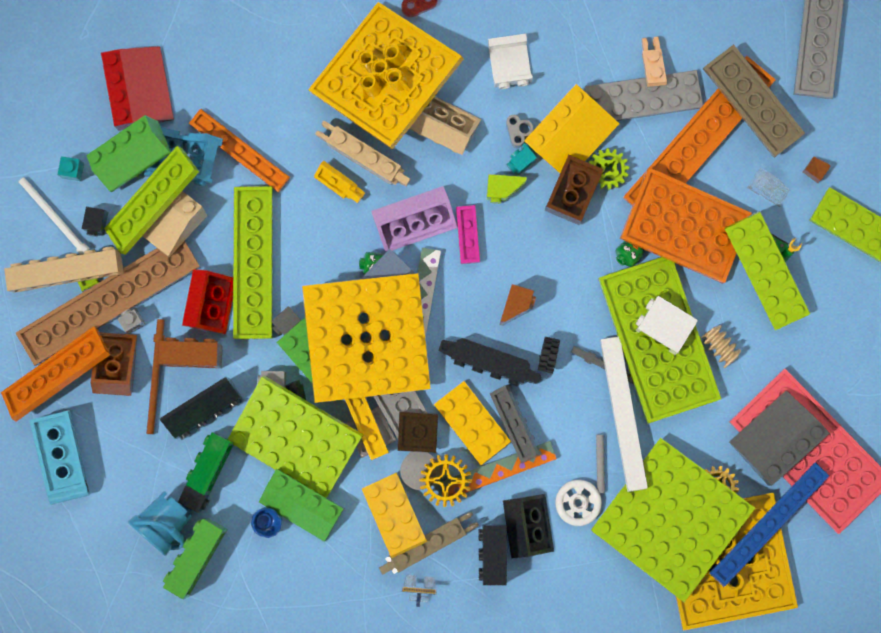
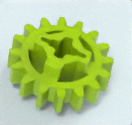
(613, 174)

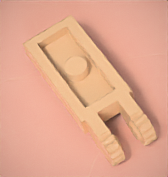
(653, 63)

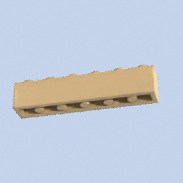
(63, 270)

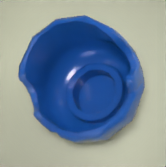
(266, 522)

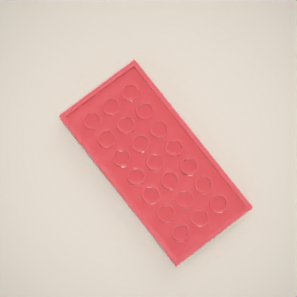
(852, 472)

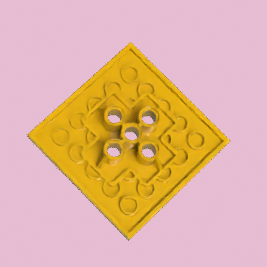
(377, 55)
(396, 363)
(761, 588)

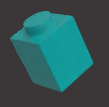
(70, 168)

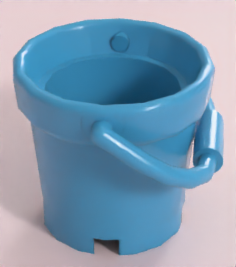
(162, 523)

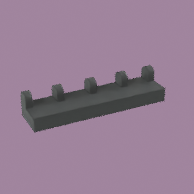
(515, 424)

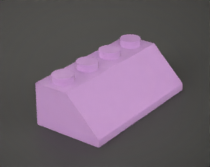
(414, 219)

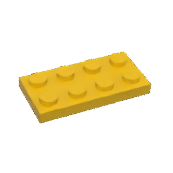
(472, 423)
(394, 515)

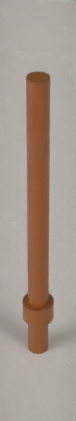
(159, 336)

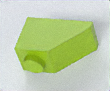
(503, 187)

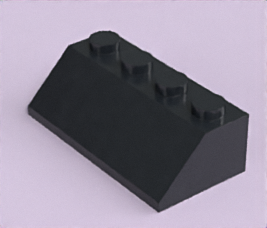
(201, 408)

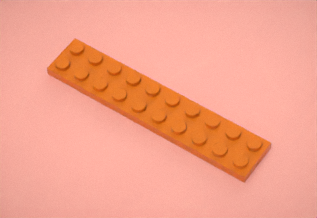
(698, 137)

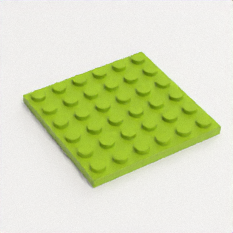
(676, 523)

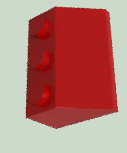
(208, 301)

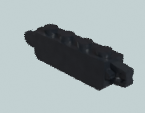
(489, 360)

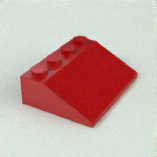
(136, 85)

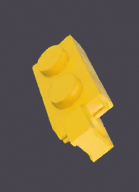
(338, 182)

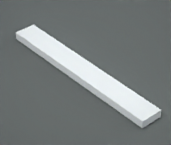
(623, 414)

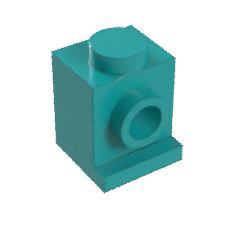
(521, 159)

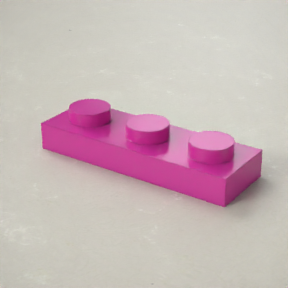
(468, 234)

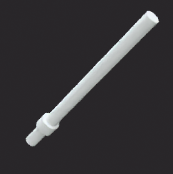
(81, 247)

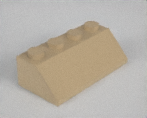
(446, 125)

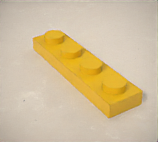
(367, 426)

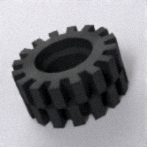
(548, 354)

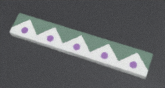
(427, 273)

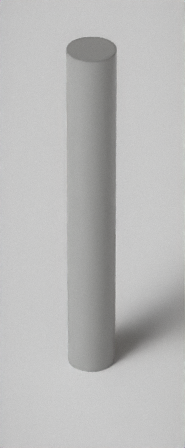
(600, 463)

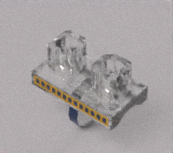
(410, 586)

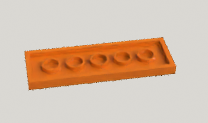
(55, 373)

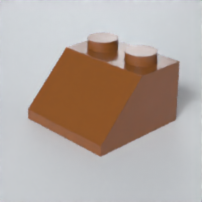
(517, 303)

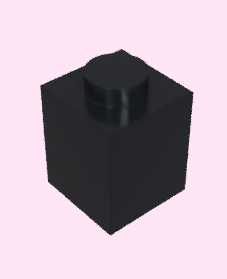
(94, 221)
(193, 500)

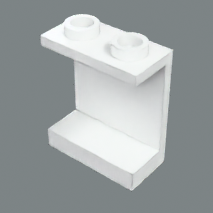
(510, 61)
(666, 324)

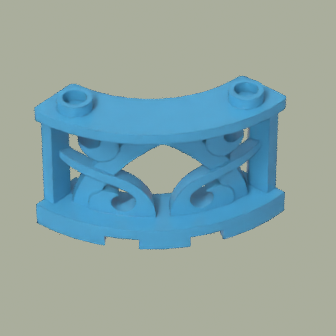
(207, 150)

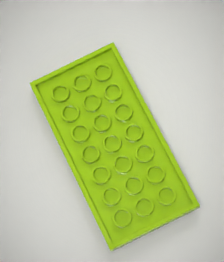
(663, 381)

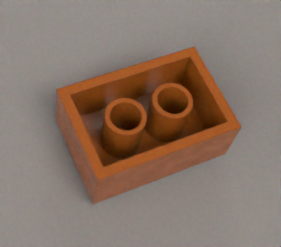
(190, 353)

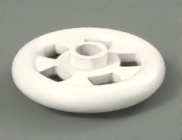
(579, 486)

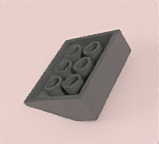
(779, 438)

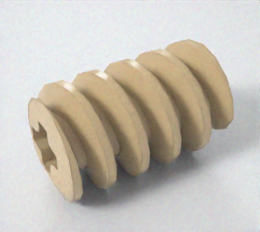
(721, 345)

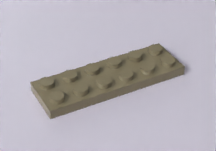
(753, 101)

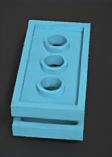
(75, 483)

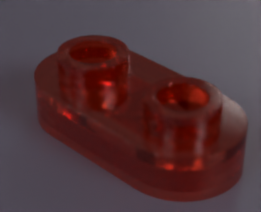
(420, 7)

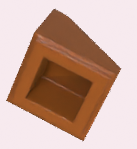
(816, 169)

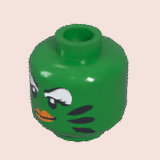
(628, 254)
(368, 261)

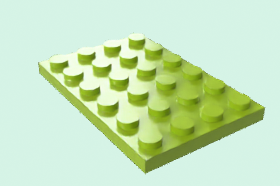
(294, 436)

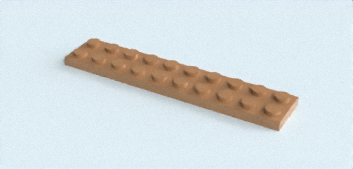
(105, 301)

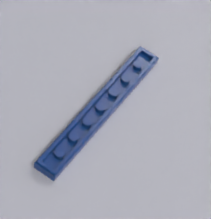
(769, 524)

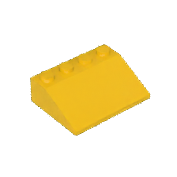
(571, 128)

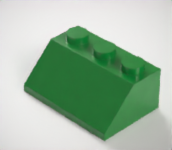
(209, 463)

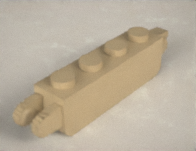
(363, 155)

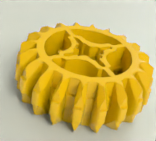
(428, 480)

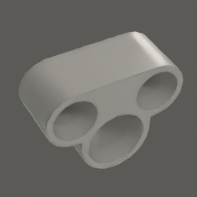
(513, 130)

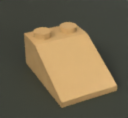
(175, 224)

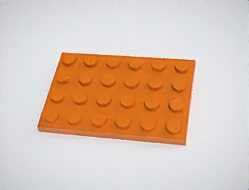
(683, 225)

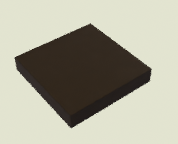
(417, 432)

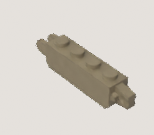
(435, 539)

